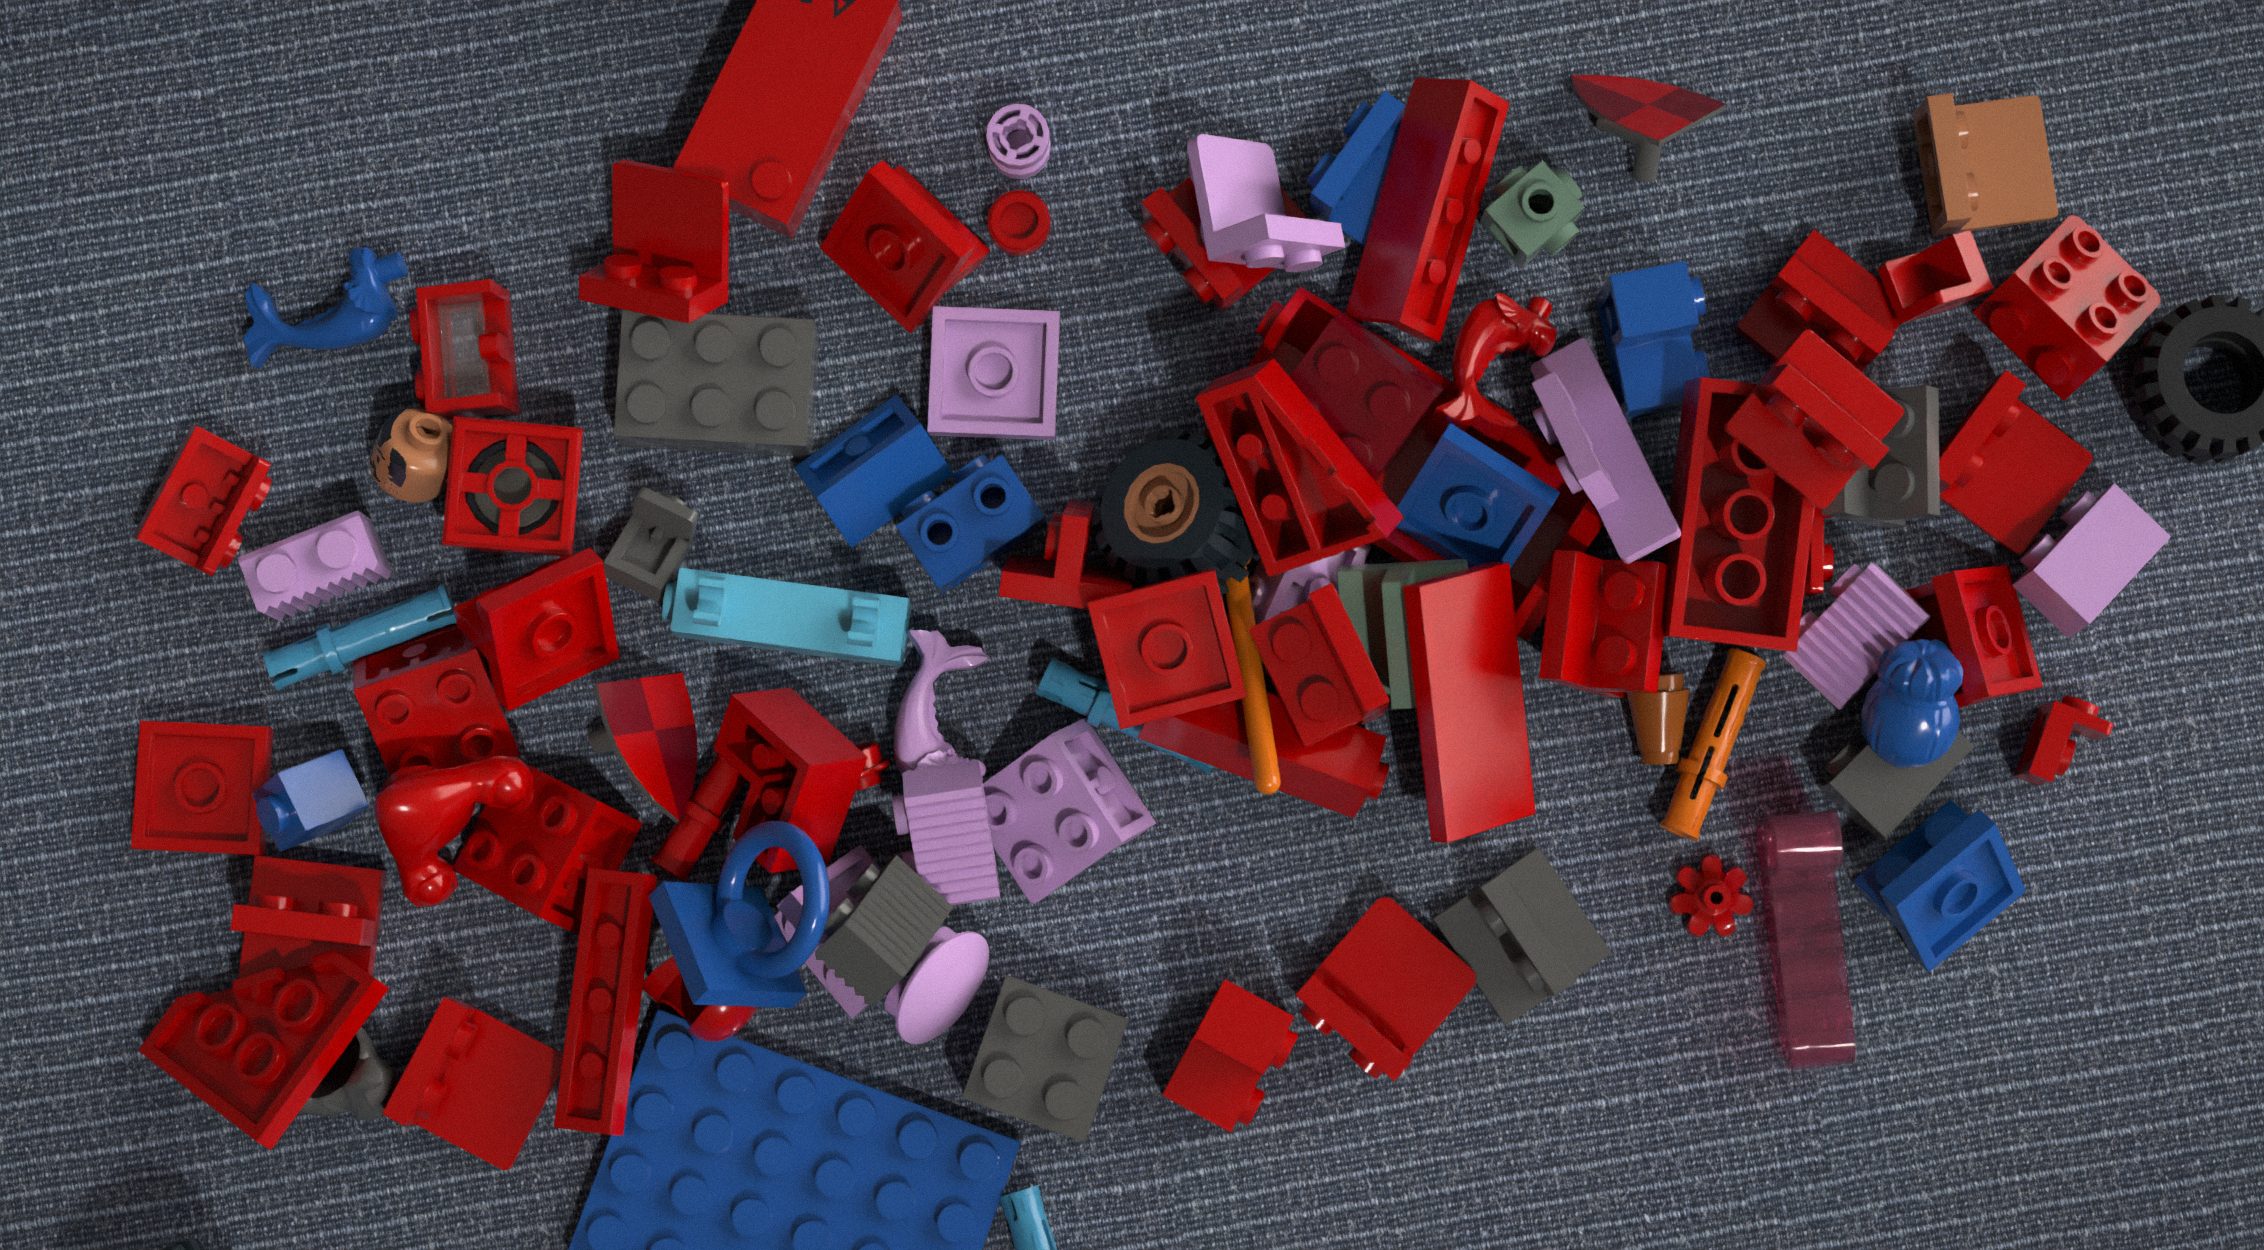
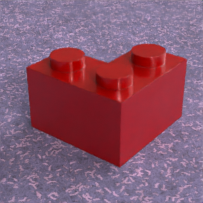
(795, 765)
(1229, 1055)

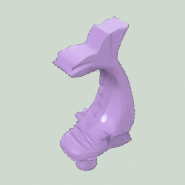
(915, 731)

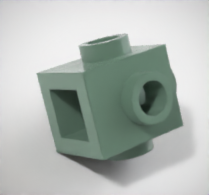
(1520, 229)

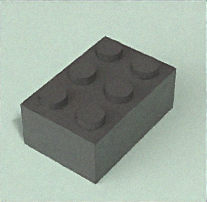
(717, 384)

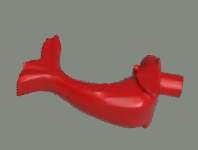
(1489, 330)

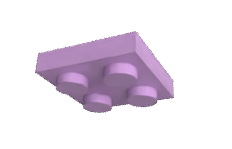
(993, 373)

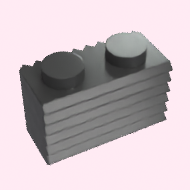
(882, 929)

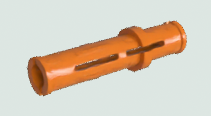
(1686, 814)

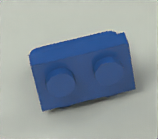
(1352, 182)

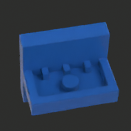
(1473, 502)
(1943, 882)

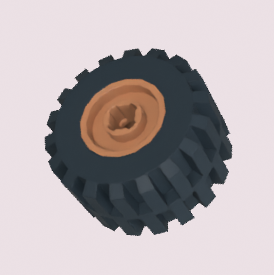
(1172, 512)

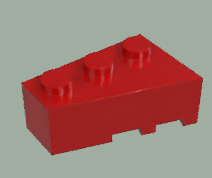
(1291, 470)

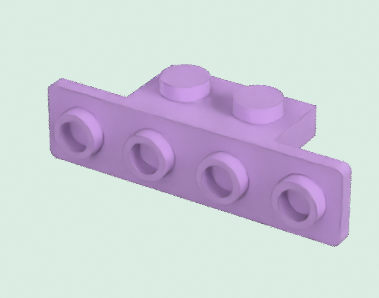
(1601, 450)

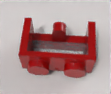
(465, 350)

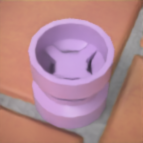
(1016, 153)

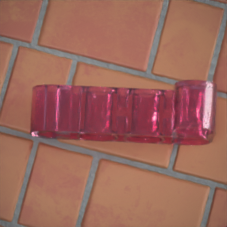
(1806, 937)

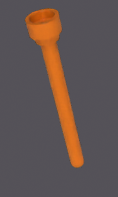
(1256, 704)

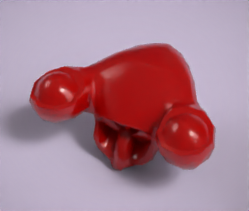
(430, 806)

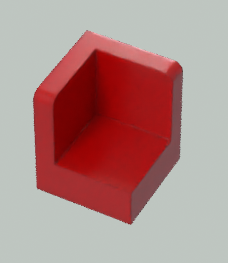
(1935, 278)

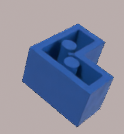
(1648, 336)

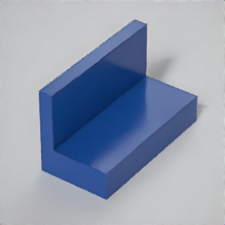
(874, 470)

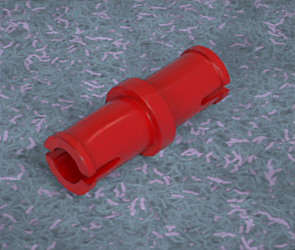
(700, 819)

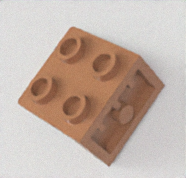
(1984, 163)

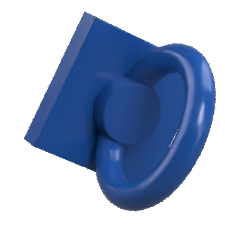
(727, 932)

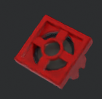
(512, 487)

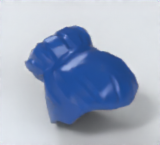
(1912, 706)

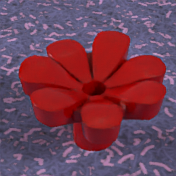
(1697, 892)

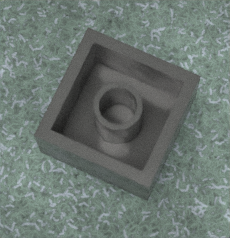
(1045, 1058)

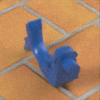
(356, 319)

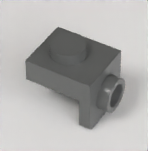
(652, 544)

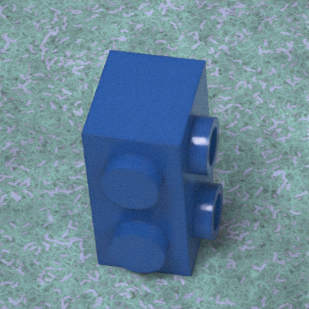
(969, 522)

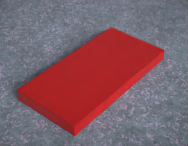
(1469, 701)

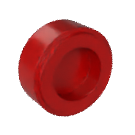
(1019, 223)

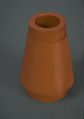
(1660, 719)

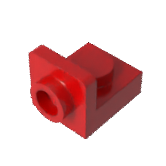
(2048, 744)

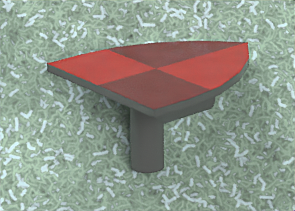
(1643, 113)
(653, 735)

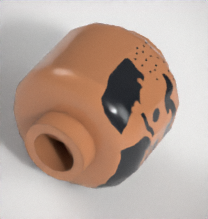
(412, 455)

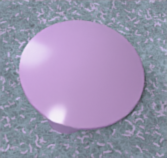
(939, 985)

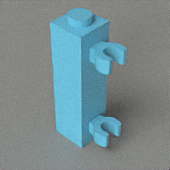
(788, 617)

